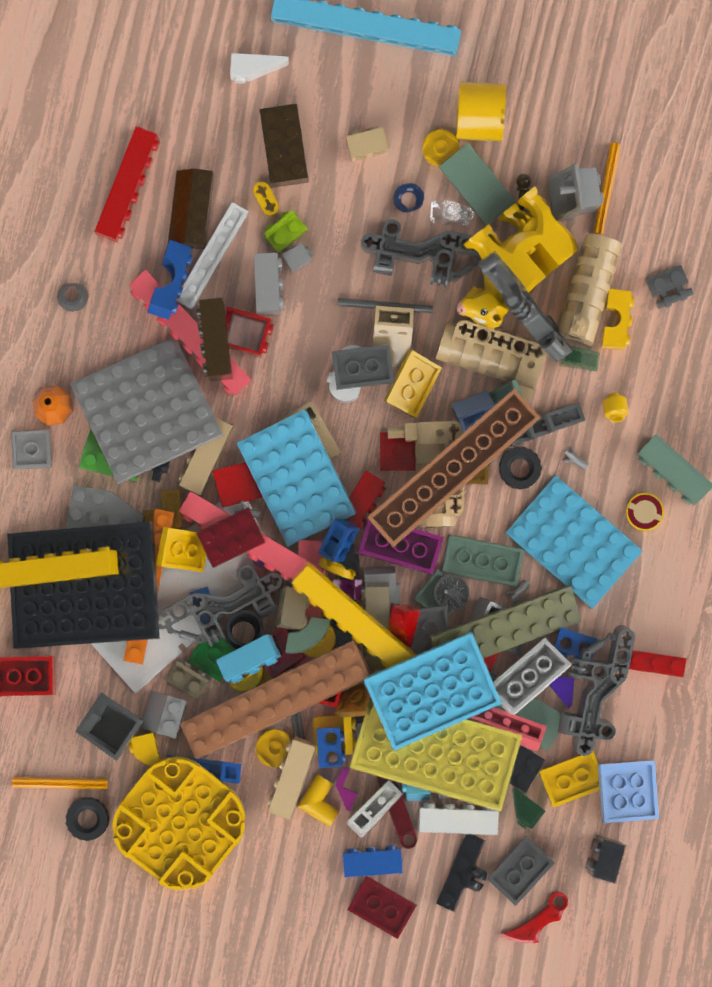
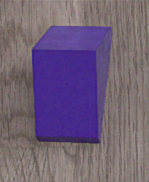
(564, 689)

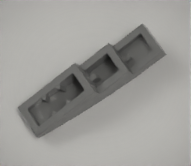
(552, 422)

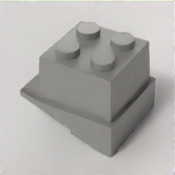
(574, 192)

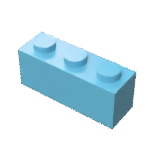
(249, 659)

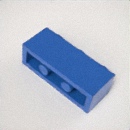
(372, 861)

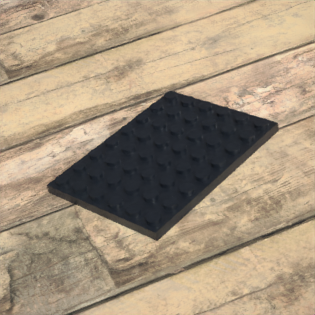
(93, 607)

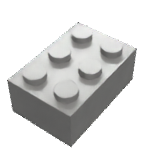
(268, 284)

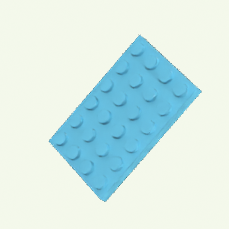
(296, 477)
(573, 541)
(432, 691)

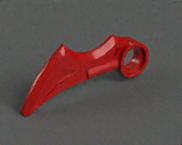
(530, 931)

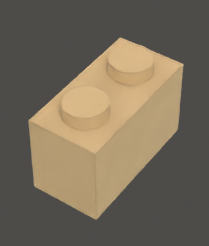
(367, 143)

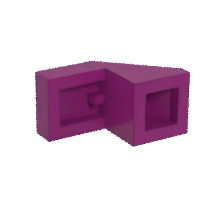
(352, 588)
(347, 795)

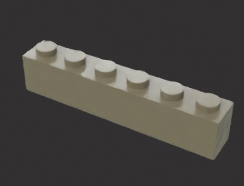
(378, 607)

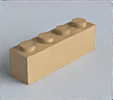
(204, 461)
(292, 778)

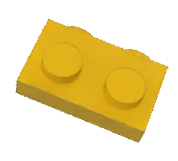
(345, 723)

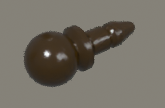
(523, 182)

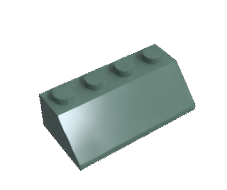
(674, 470)

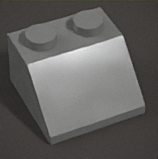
(164, 714)

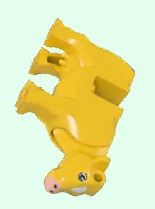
(530, 254)

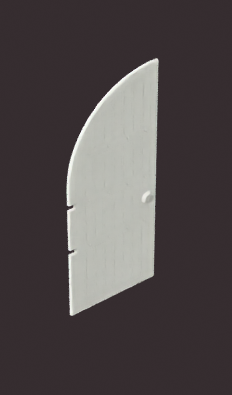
(174, 586)

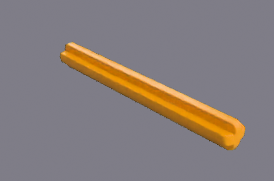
(607, 187)
(64, 783)

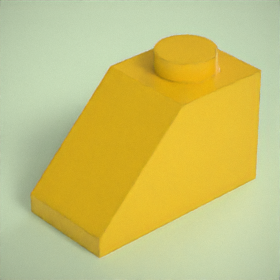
(145, 748)

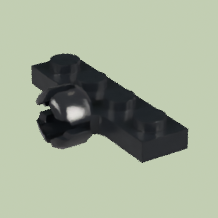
(463, 873)

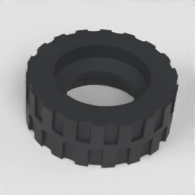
(517, 482)
(74, 826)

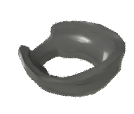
(76, 305)

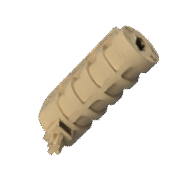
(589, 288)
(490, 357)
(430, 441)

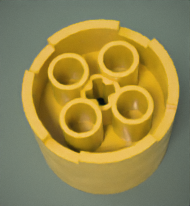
(481, 111)

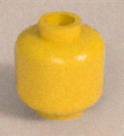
(615, 407)

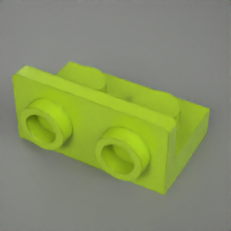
(285, 231)

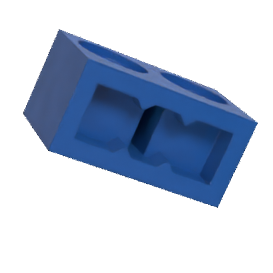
(338, 540)
(575, 639)
(325, 747)

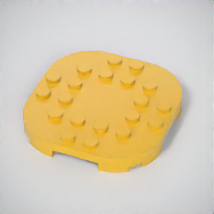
(179, 823)

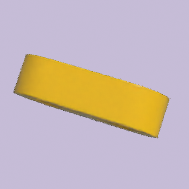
(269, 197)

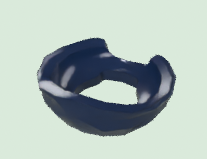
(405, 188)

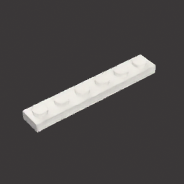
(212, 255)

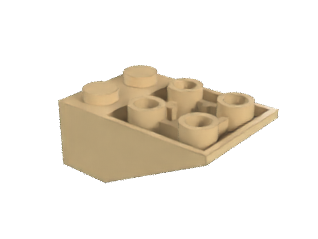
(394, 328)
(320, 427)

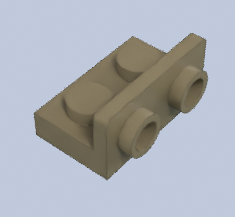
(187, 679)

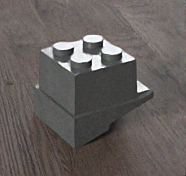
(109, 726)

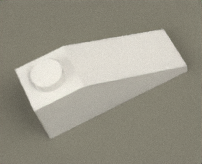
(250, 66)
(374, 809)

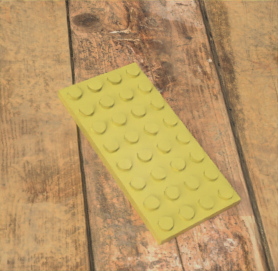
(460, 761)

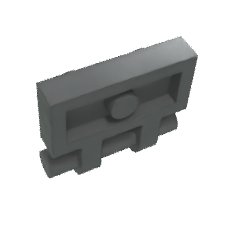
(668, 281)

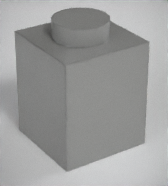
(297, 257)

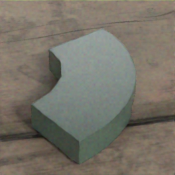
(308, 637)

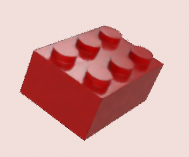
(27, 676)

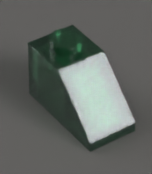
(581, 359)
(525, 809)

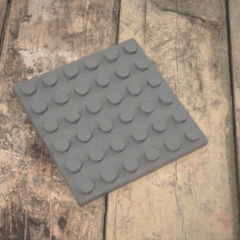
(146, 410)

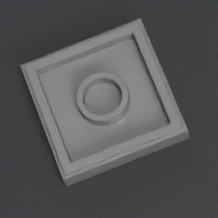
(31, 449)

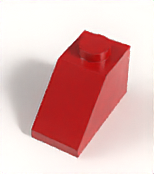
(404, 623)

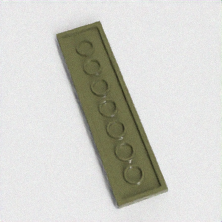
(517, 622)

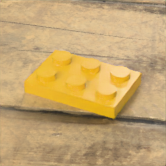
(412, 384)
(181, 550)
(571, 779)

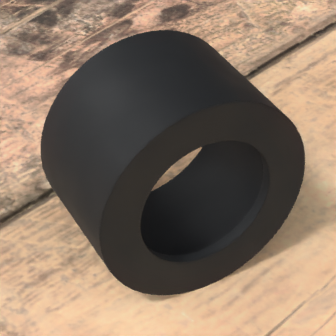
(243, 616)

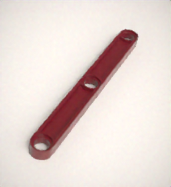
(398, 810)

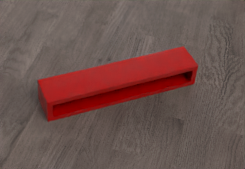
(126, 184)

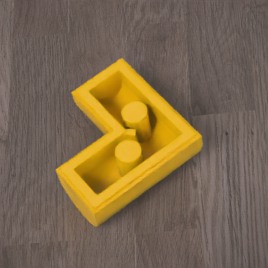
(314, 803)

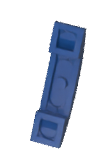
(222, 770)

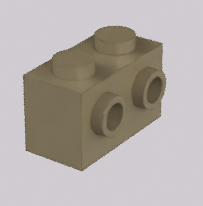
(292, 609)

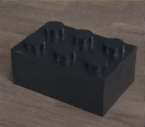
(605, 859)

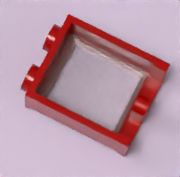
(248, 331)

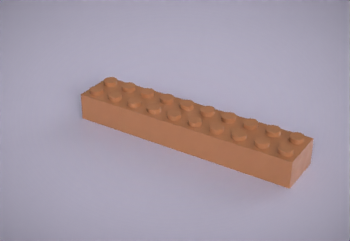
(453, 467)
(276, 700)

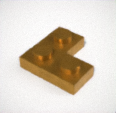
(170, 501)

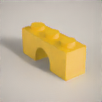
(620, 303)

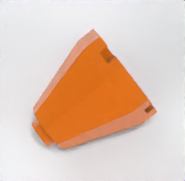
(57, 411)

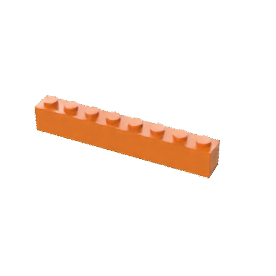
(136, 650)

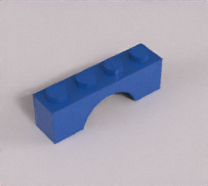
(164, 298)

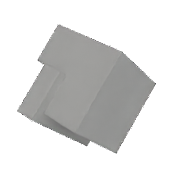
(383, 574)

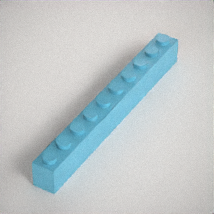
(367, 25)

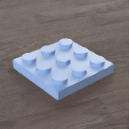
(628, 791)

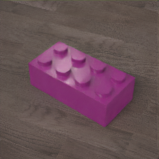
(415, 551)

